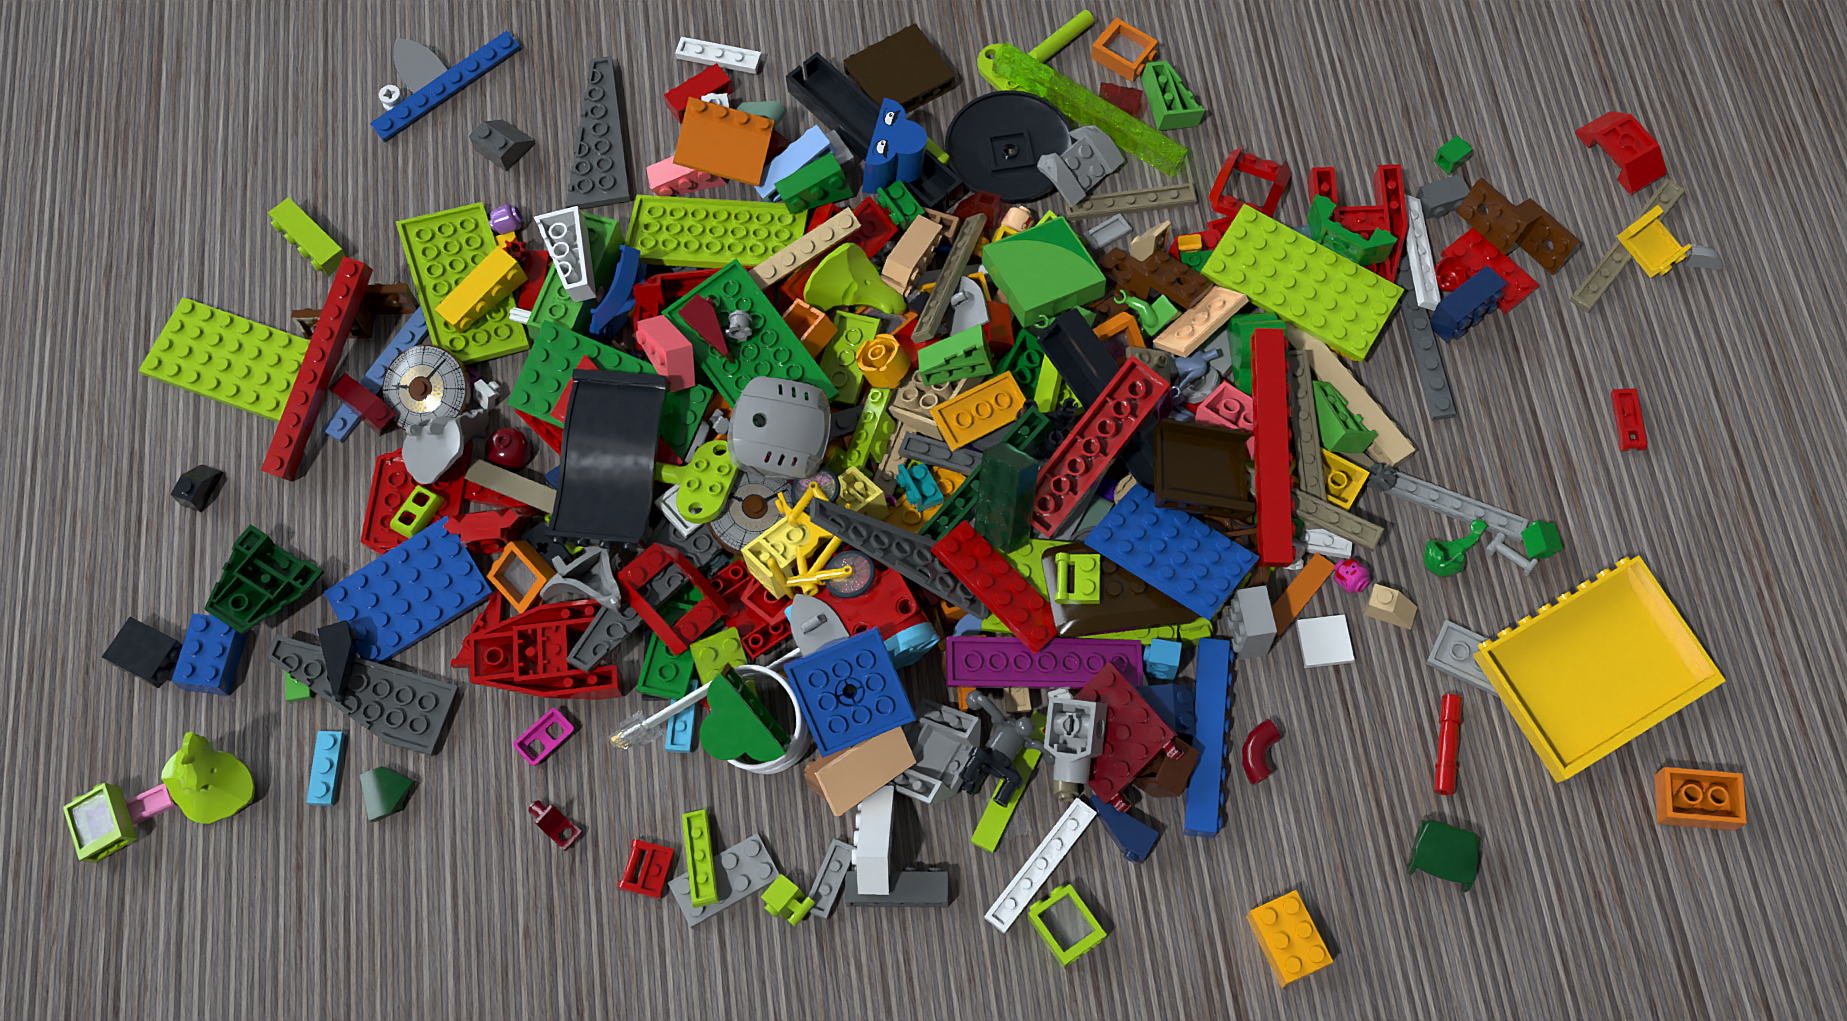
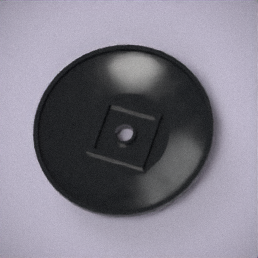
(1004, 122)

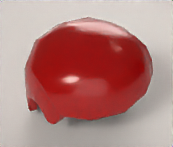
(1450, 273)

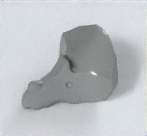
(439, 442)
(587, 576)

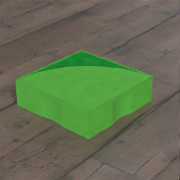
(1043, 271)

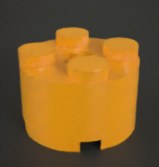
(883, 361)

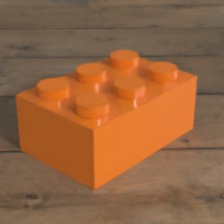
(1700, 798)

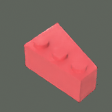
(674, 180)
(667, 351)

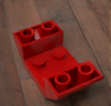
(1628, 146)
(754, 632)

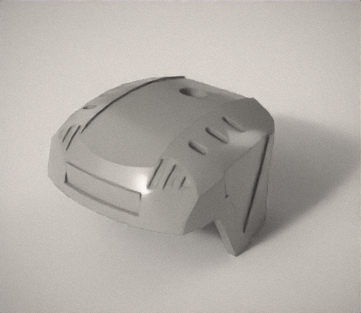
(791, 429)

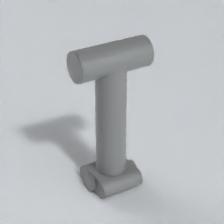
(718, 423)
(1497, 545)

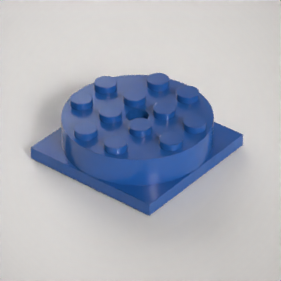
(842, 717)

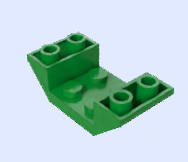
(1343, 242)

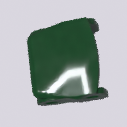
(1445, 852)

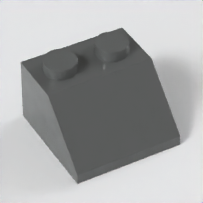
(500, 142)

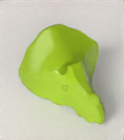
(849, 280)
(207, 781)

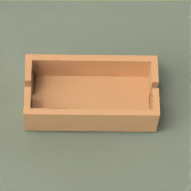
(912, 255)

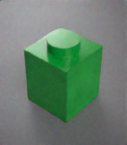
(1453, 154)
(1541, 540)

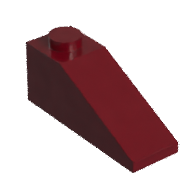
(705, 321)
(363, 403)

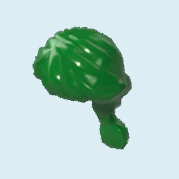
(1448, 557)

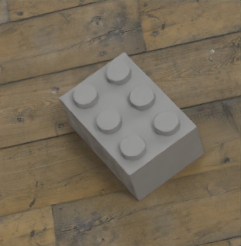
(1251, 623)

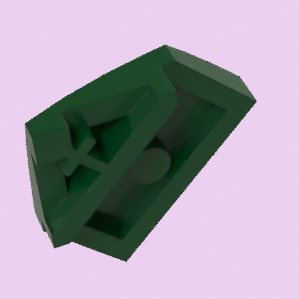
(384, 792)

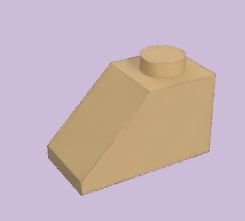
(1390, 607)

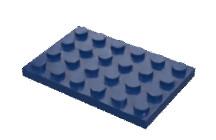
(1172, 552)
(409, 592)

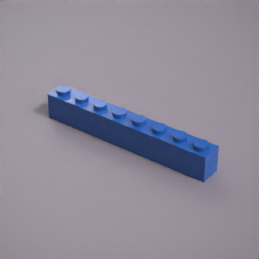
(1209, 712)

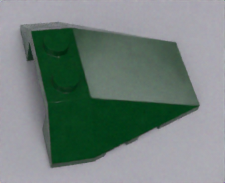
(258, 581)

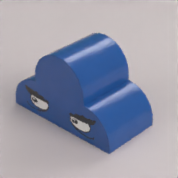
(895, 149)

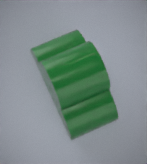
(1239, 329)
(739, 722)

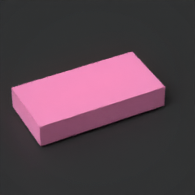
(149, 804)

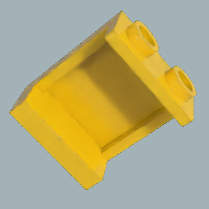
(1652, 244)

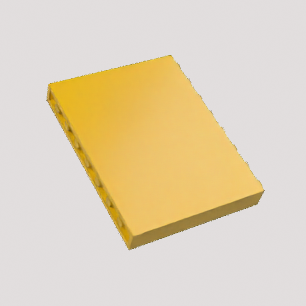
(1597, 667)

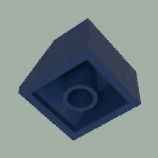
(1174, 705)

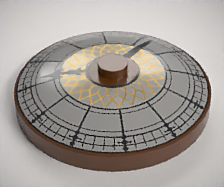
(426, 385)
(749, 511)

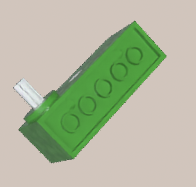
(554, 301)

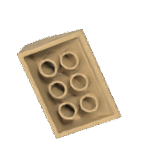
(913, 401)

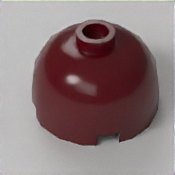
(508, 449)

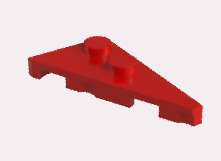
(492, 615)

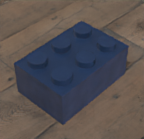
(1467, 304)

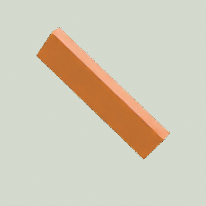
(1300, 592)

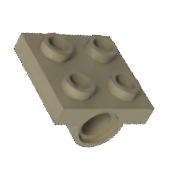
(1154, 359)

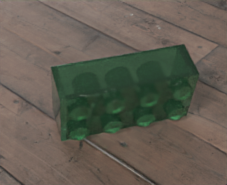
(1006, 497)

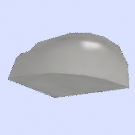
(1703, 257)

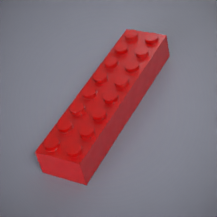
(1095, 444)

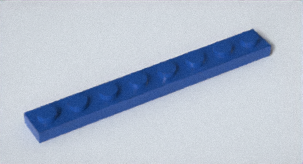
(445, 86)

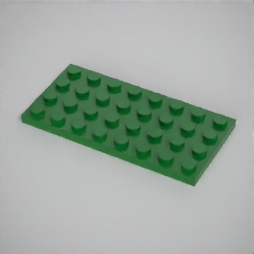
(561, 350)
(767, 352)

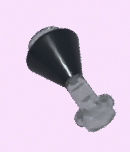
(917, 303)

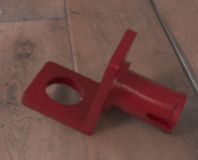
(553, 822)

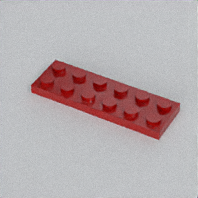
(873, 234)
(997, 585)

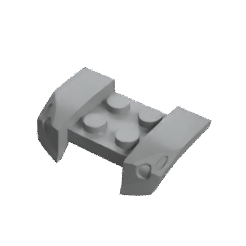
(1082, 163)

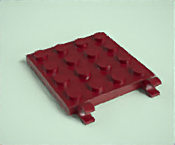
(1131, 735)

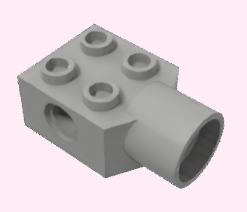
(1074, 736)

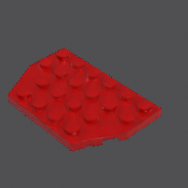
(394, 485)

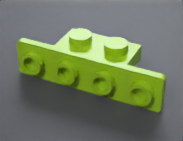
(872, 431)

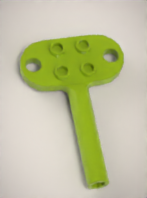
(1041, 52)
(702, 482)

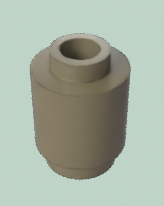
(1065, 790)

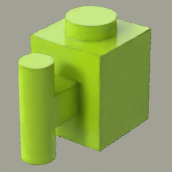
(1191, 633)
(784, 898)

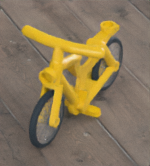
(848, 572)

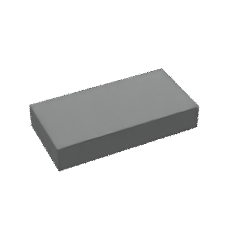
(1107, 233)

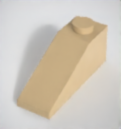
(1150, 241)

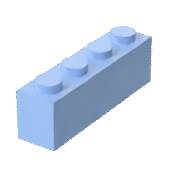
(798, 155)

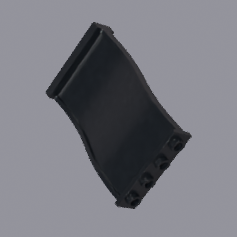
(608, 459)

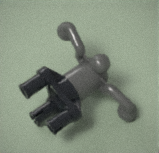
(1060, 418)
(1000, 751)

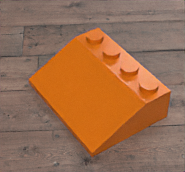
(723, 141)

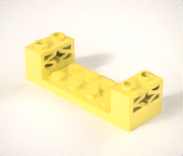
(782, 538)

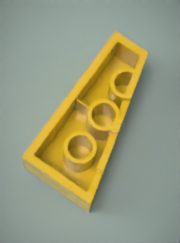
(481, 290)

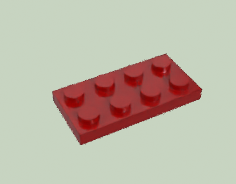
(1479, 252)

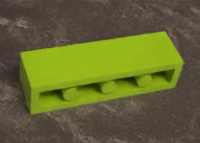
(307, 235)

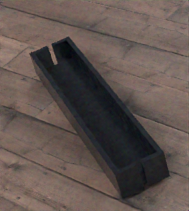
(854, 118)
(1087, 371)

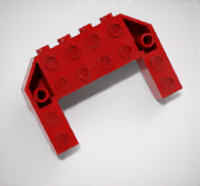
(665, 289)

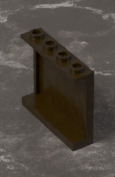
(901, 69)
(1200, 469)

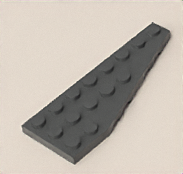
(384, 700)

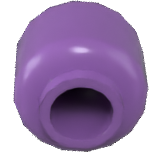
(506, 219)

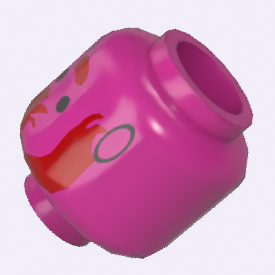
(1351, 575)

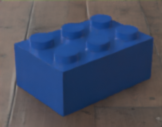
(209, 656)

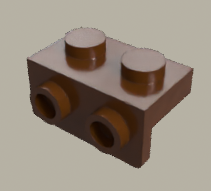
(1107, 308)

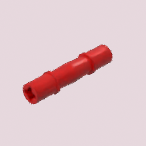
(1448, 745)

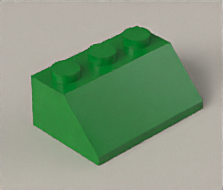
(1023, 361)

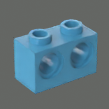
(1161, 659)

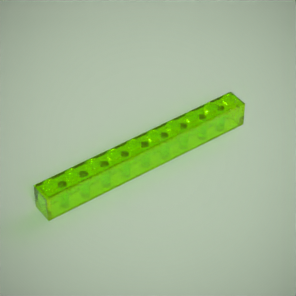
(1089, 109)

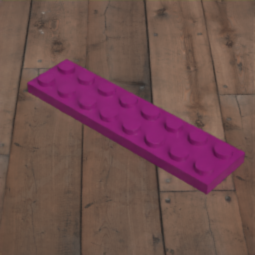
(1058, 665)

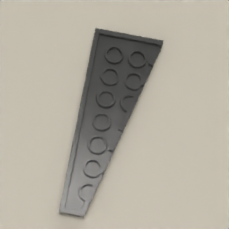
(599, 158)
(897, 549)
(612, 628)

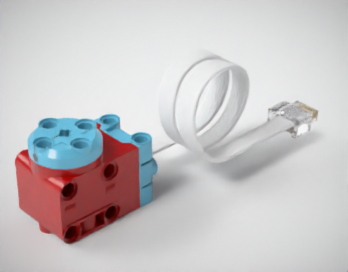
(888, 604)

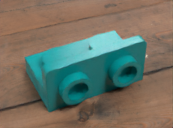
(919, 487)

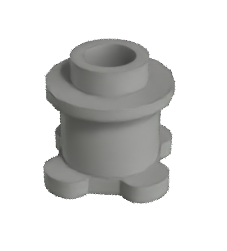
(739, 325)

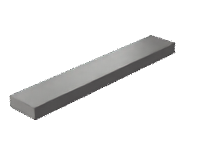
(1457, 506)

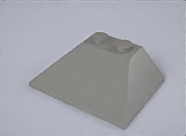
(941, 747)

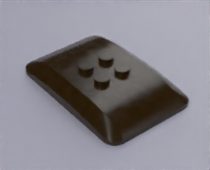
(1124, 605)

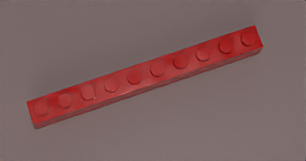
(317, 369)
(1271, 448)

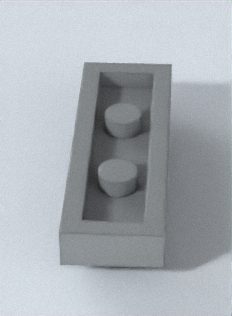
(830, 878)

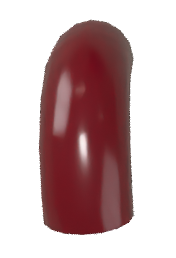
(1255, 751)

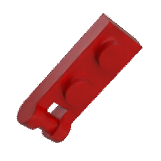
(1628, 419)

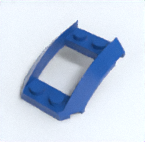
(613, 310)

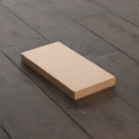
(1200, 321)
(864, 769)

